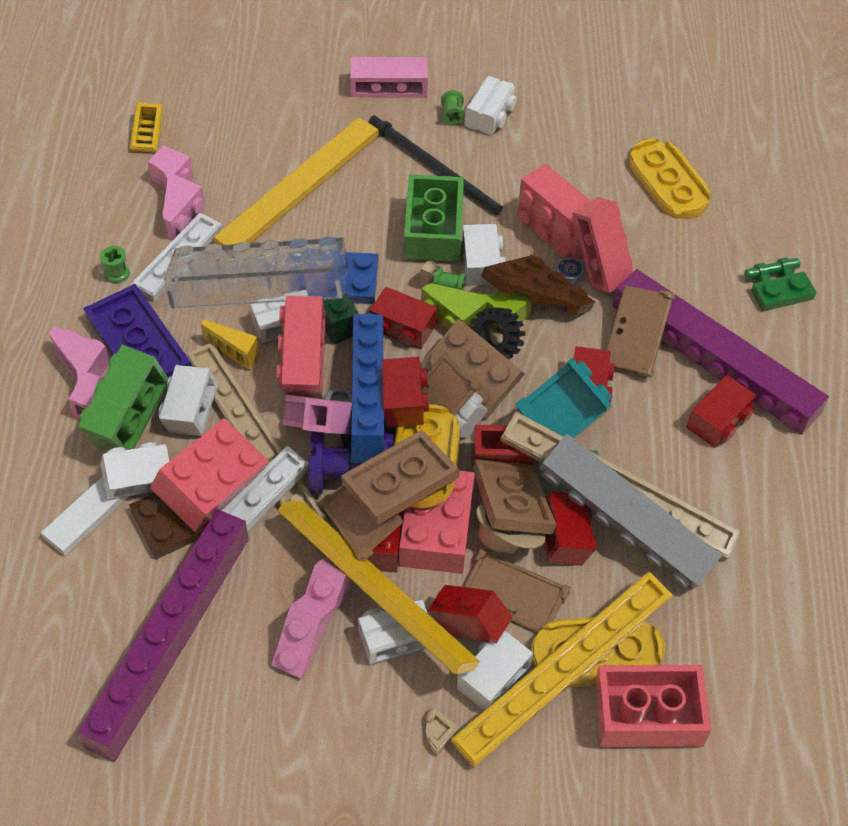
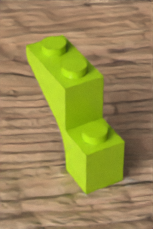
(461, 304)

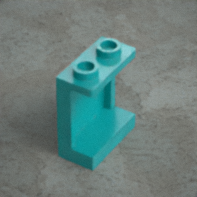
(567, 401)

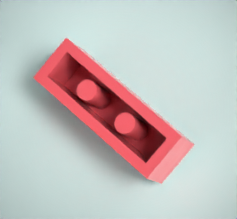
(603, 243)

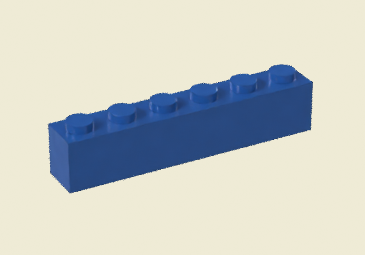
(367, 388)

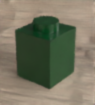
(339, 318)

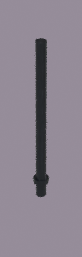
(385, 129)

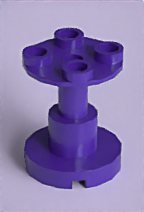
(331, 461)

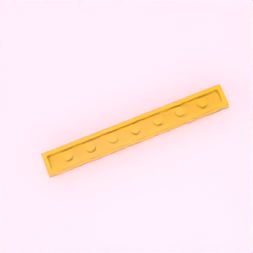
(298, 184)
(380, 588)
(560, 669)

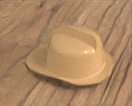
(505, 541)

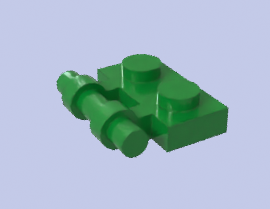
(780, 291)

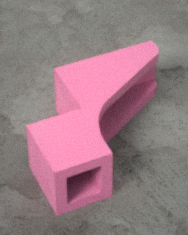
(182, 197)
(85, 361)
(317, 414)
(310, 618)

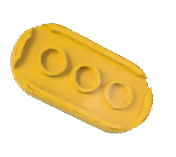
(669, 178)
(445, 433)
(641, 647)

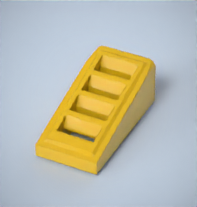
(147, 110)
(231, 342)

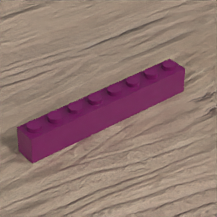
(725, 353)
(163, 636)

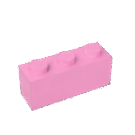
(389, 77)

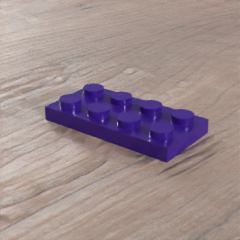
(131, 321)

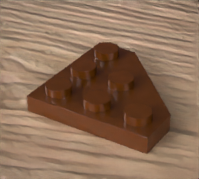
(543, 285)

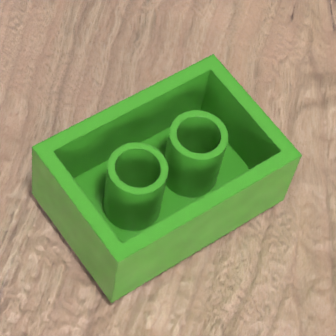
(433, 218)
(124, 400)

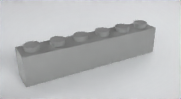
(630, 512)

